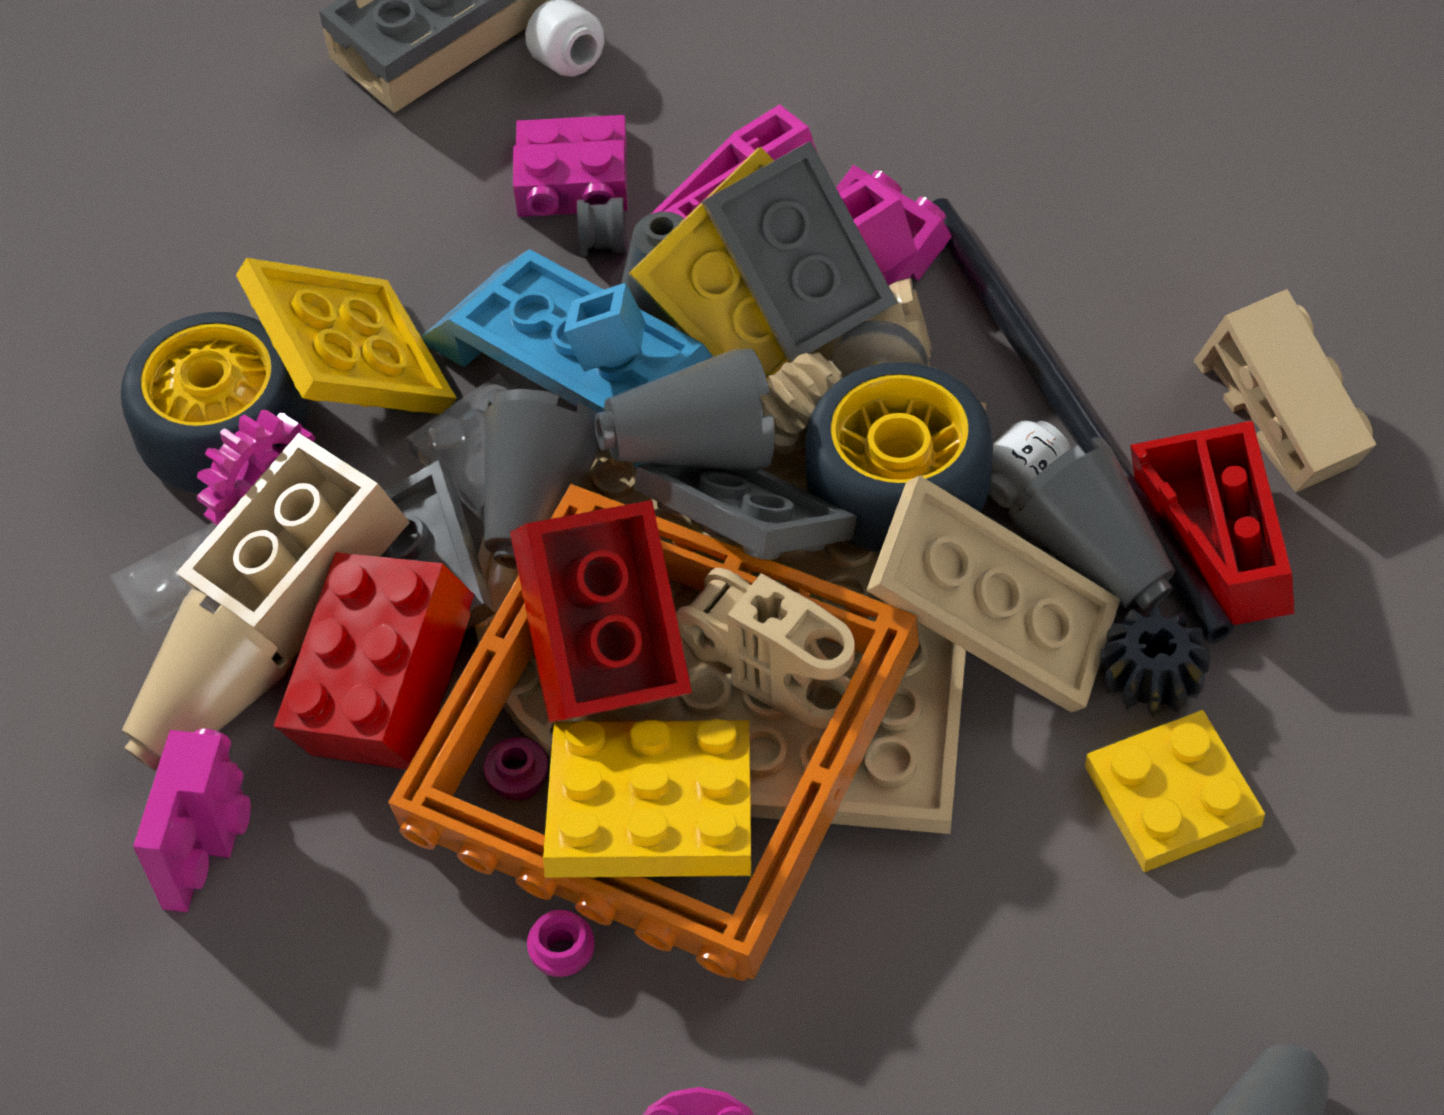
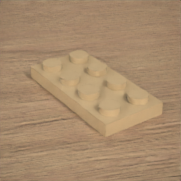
(994, 594)

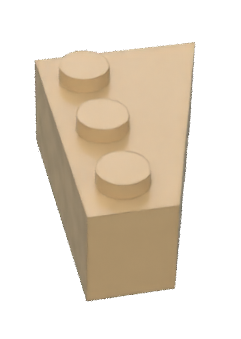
(1288, 390)

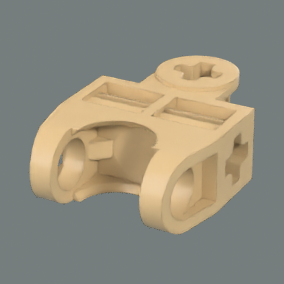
(768, 641)

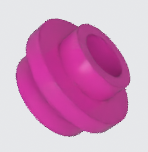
(559, 926)

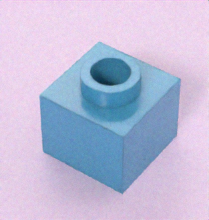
(605, 328)

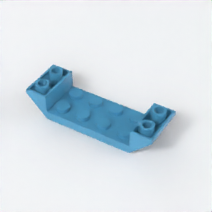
(521, 323)

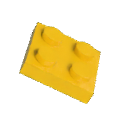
(1174, 790)

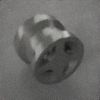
(602, 226)

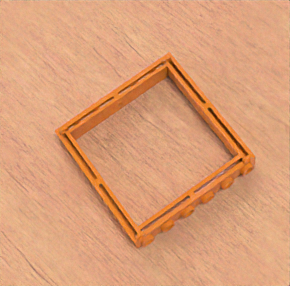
(660, 915)

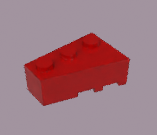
(1223, 515)

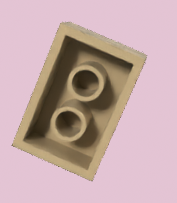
(282, 537)

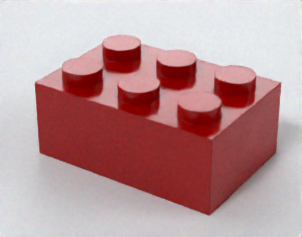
(600, 610)
(375, 659)

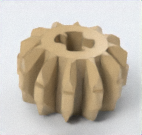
(794, 396)

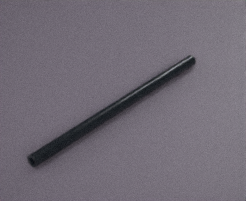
(1074, 413)

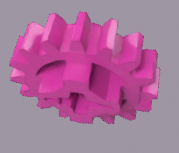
(244, 460)

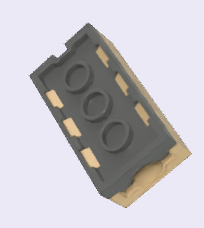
(415, 45)

